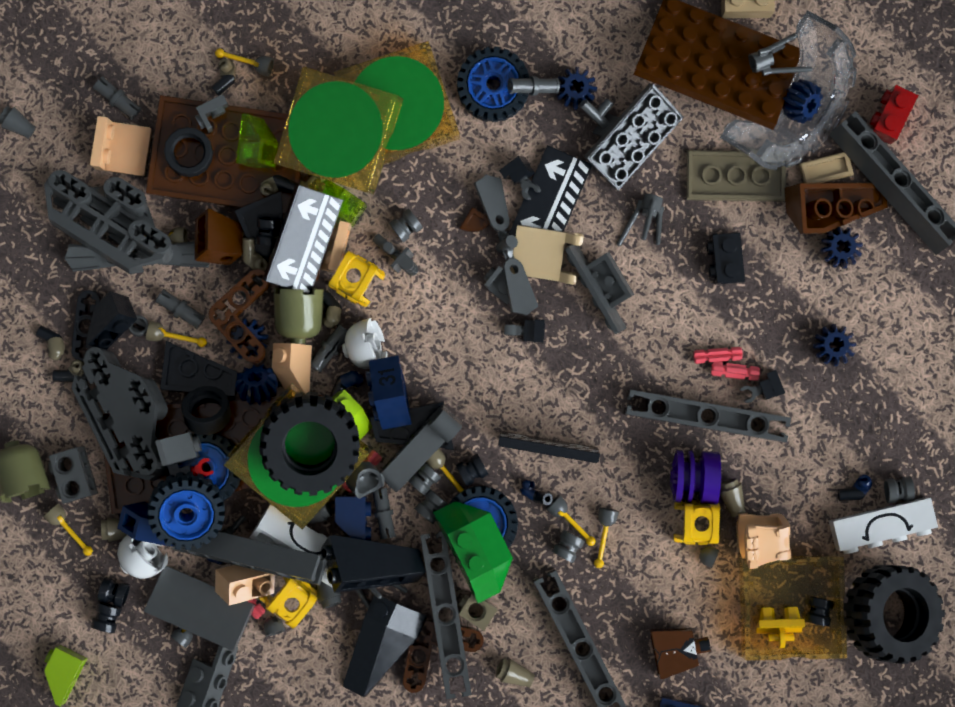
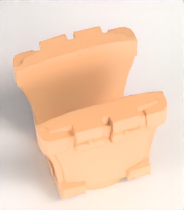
(763, 538)

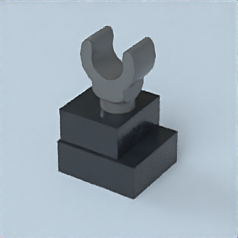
(519, 171)
(532, 331)
(768, 388)

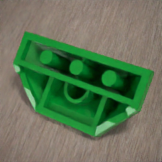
(476, 547)

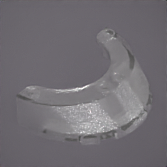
(831, 59)

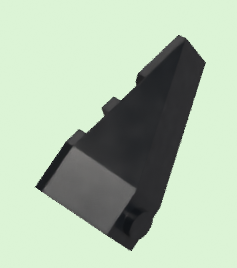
(383, 638)

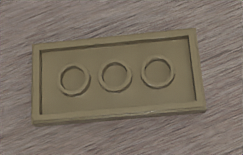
(731, 178)

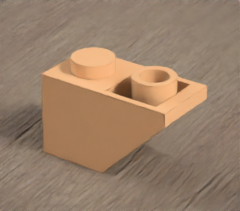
(242, 584)

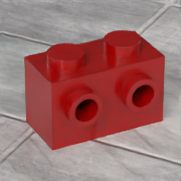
(893, 113)

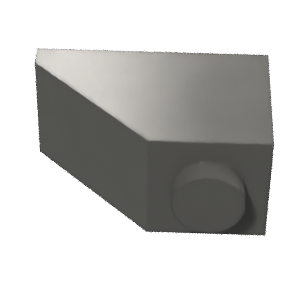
(178, 448)

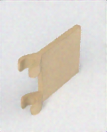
(543, 251)

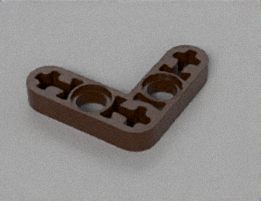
(232, 319)
(431, 638)

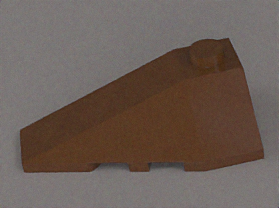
(826, 206)

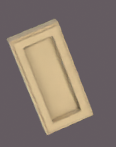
(826, 169)

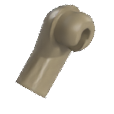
(251, 257)

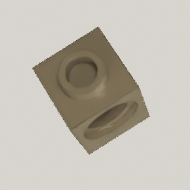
(480, 621)

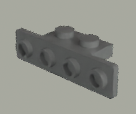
(604, 283)
(206, 681)

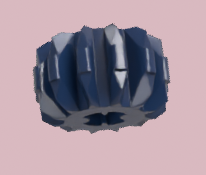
(577, 79)
(802, 101)
(842, 257)
(256, 331)
(828, 337)
(256, 384)

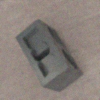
(79, 472)

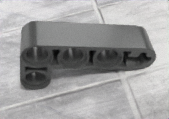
(437, 429)

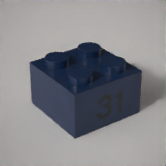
(388, 392)

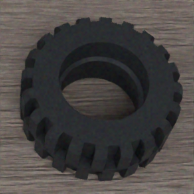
(309, 477)
(921, 614)

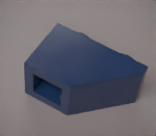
(352, 516)
(135, 523)

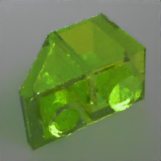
(256, 143)
(351, 208)

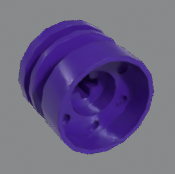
(696, 477)

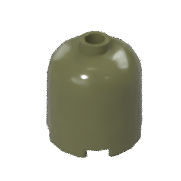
(298, 313)
(21, 472)

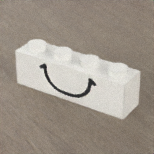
(883, 524)
(281, 531)

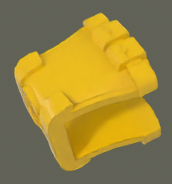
(355, 291)
(691, 513)
(296, 589)

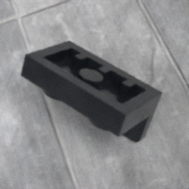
(726, 258)

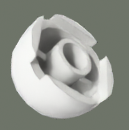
(364, 343)
(140, 558)

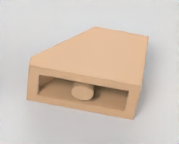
(292, 364)

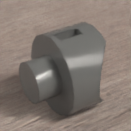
(365, 480)

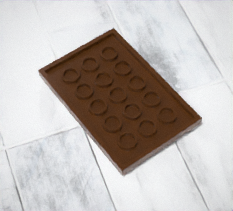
(710, 62)
(224, 180)

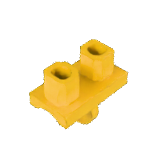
(789, 625)

